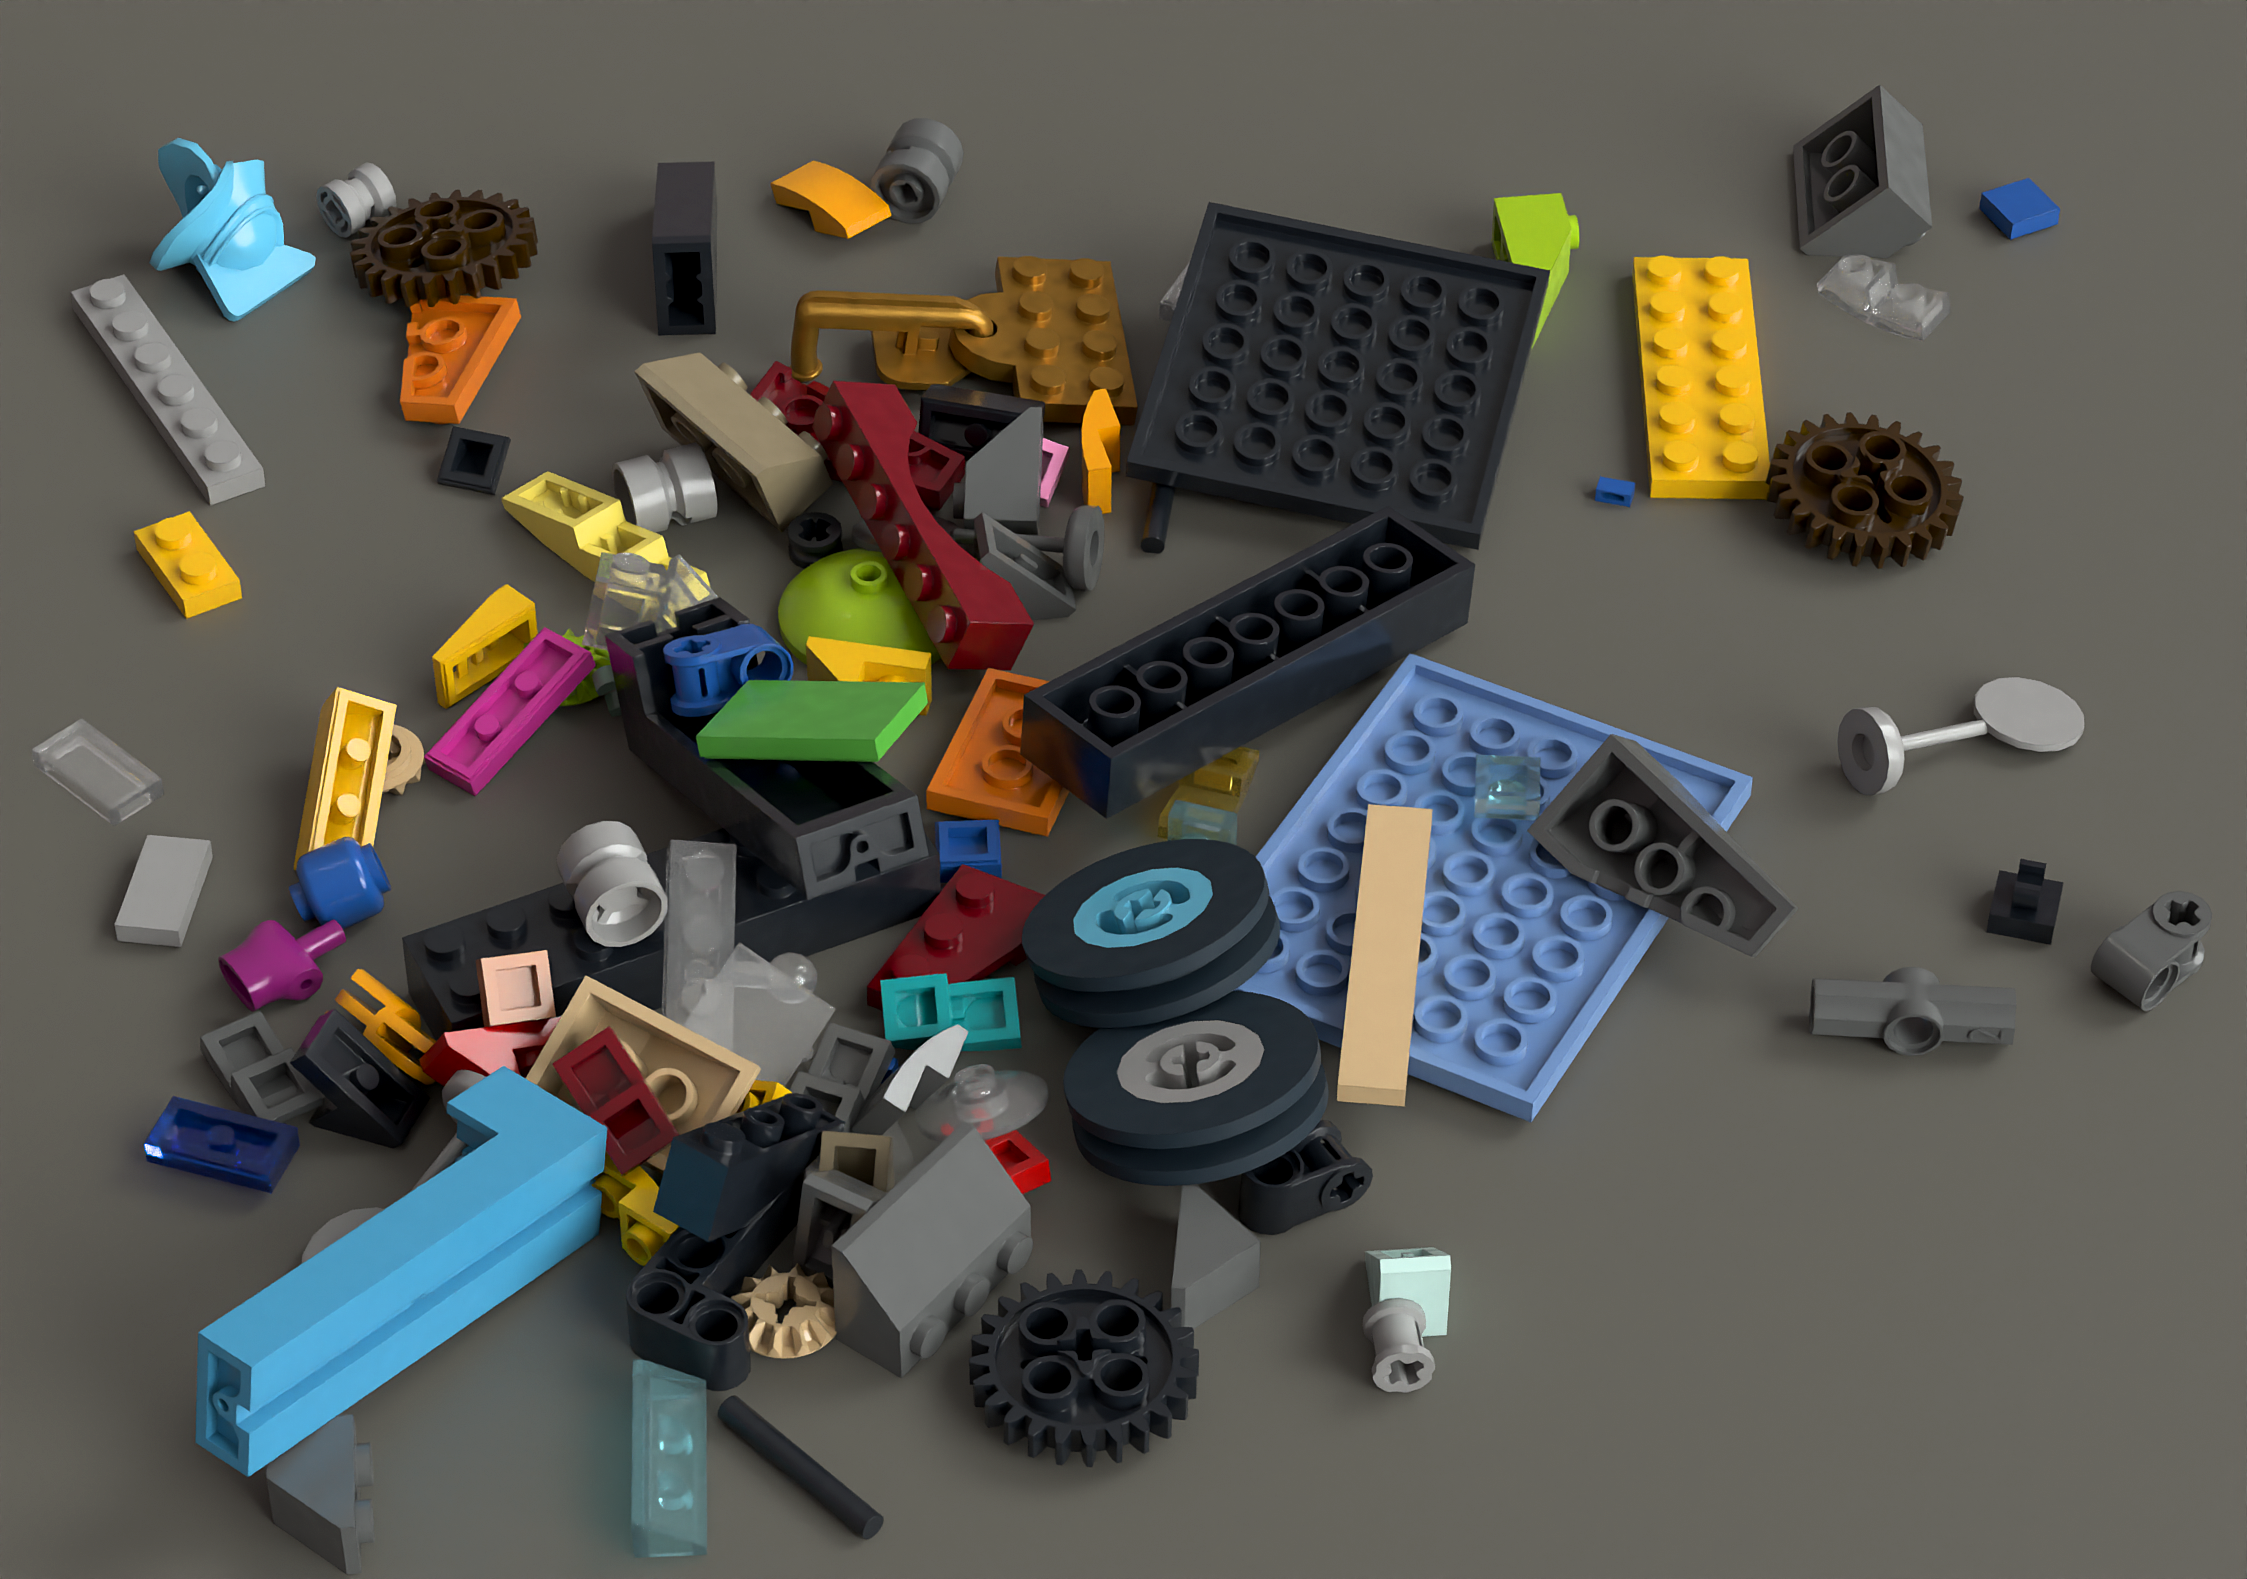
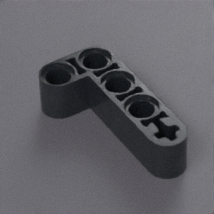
(683, 1296)

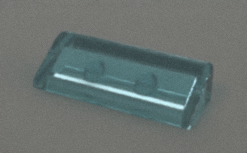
(668, 1462)

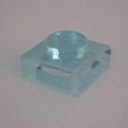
(1507, 787)
(1201, 822)

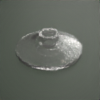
(984, 1098)

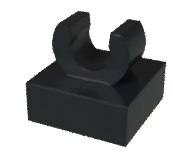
(2025, 904)

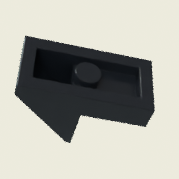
(361, 1086)

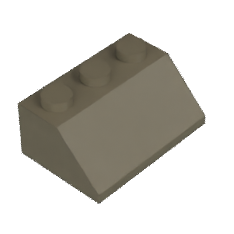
(739, 436)

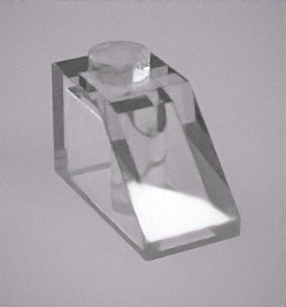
(623, 596)

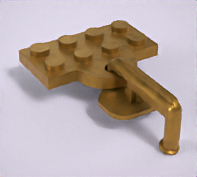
(1045, 331)

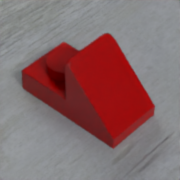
(488, 1049)

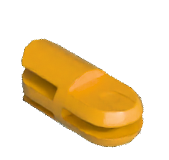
(391, 1028)

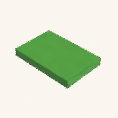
(812, 720)

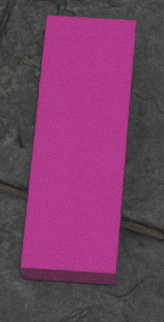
(509, 711)

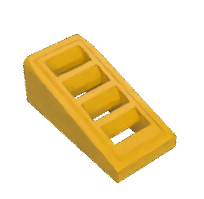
(484, 645)

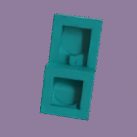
(927, 1005)

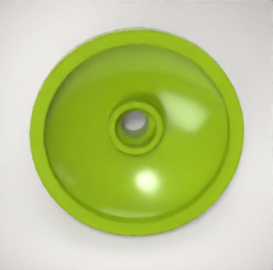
(850, 600)

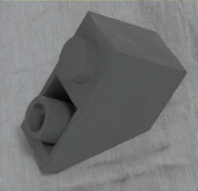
(319, 1493)

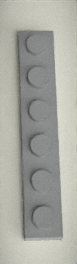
(168, 389)

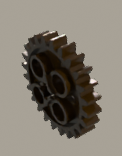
(444, 248)
(1864, 490)

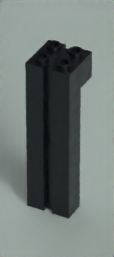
(793, 814)

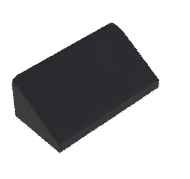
(967, 417)

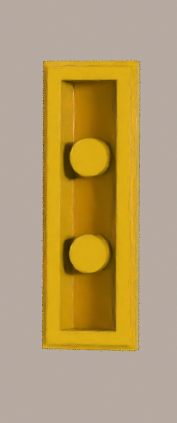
(346, 771)

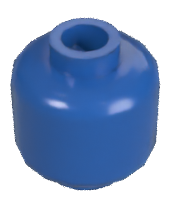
(340, 883)

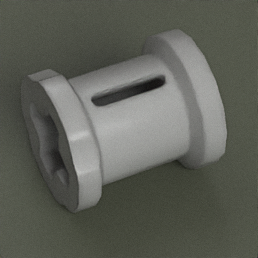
(1400, 1354)

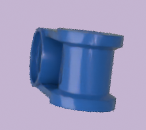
(714, 667)

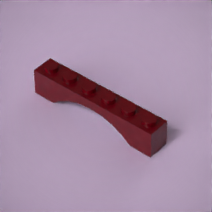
(960, 602)

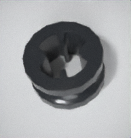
(813, 538)

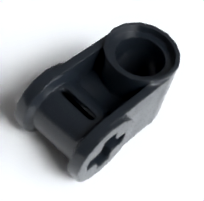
(1302, 1183)

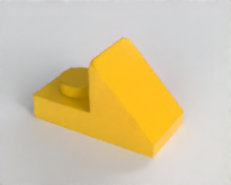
(867, 663)

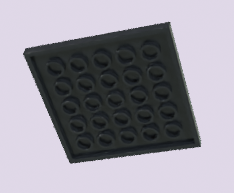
(1339, 373)

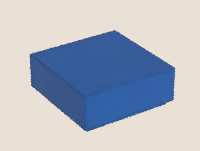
(2019, 208)
(968, 843)

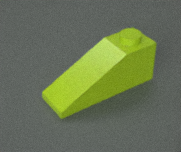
(1538, 235)

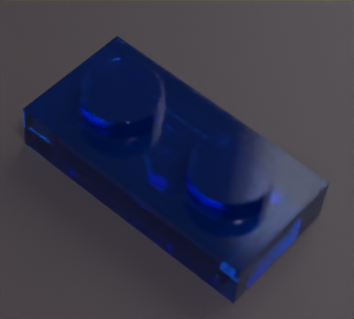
(222, 1144)

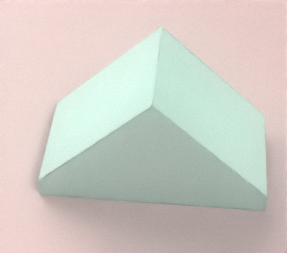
(1416, 1276)

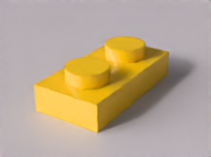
(188, 564)

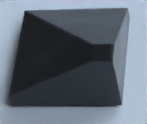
(473, 460)

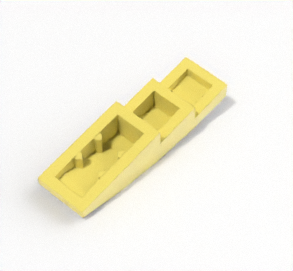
(582, 524)

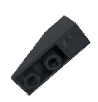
(740, 1164)

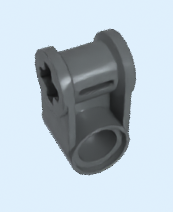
(2155, 949)

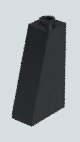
(685, 248)

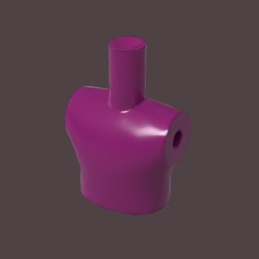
(276, 965)

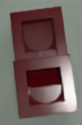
(619, 1097)

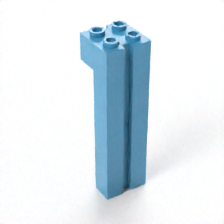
(405, 1275)

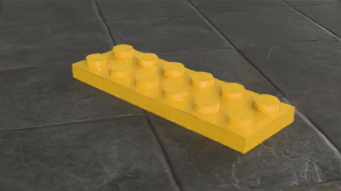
(1700, 378)

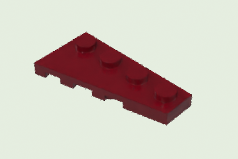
(930, 463)

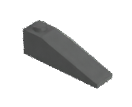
(1654, 844)

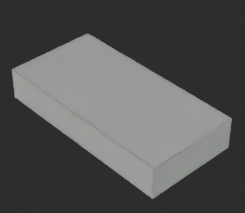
(163, 890)

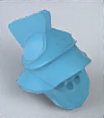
(227, 230)

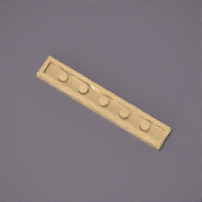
(1385, 956)

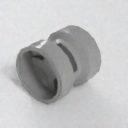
(353, 201)

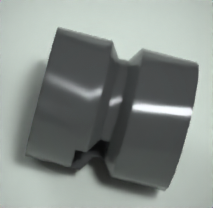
(918, 169)

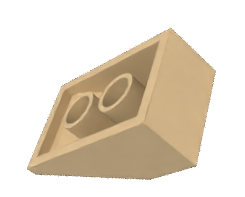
(686, 1071)

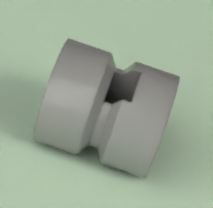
(672, 488)
(612, 883)

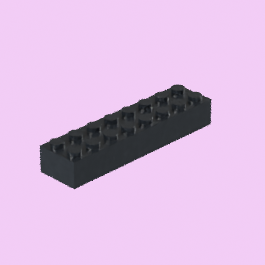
(1245, 661)
(768, 921)

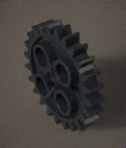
(1084, 1368)

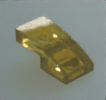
(1216, 785)

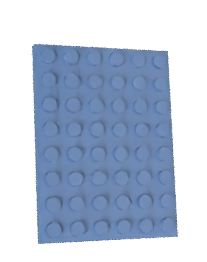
(1510, 940)

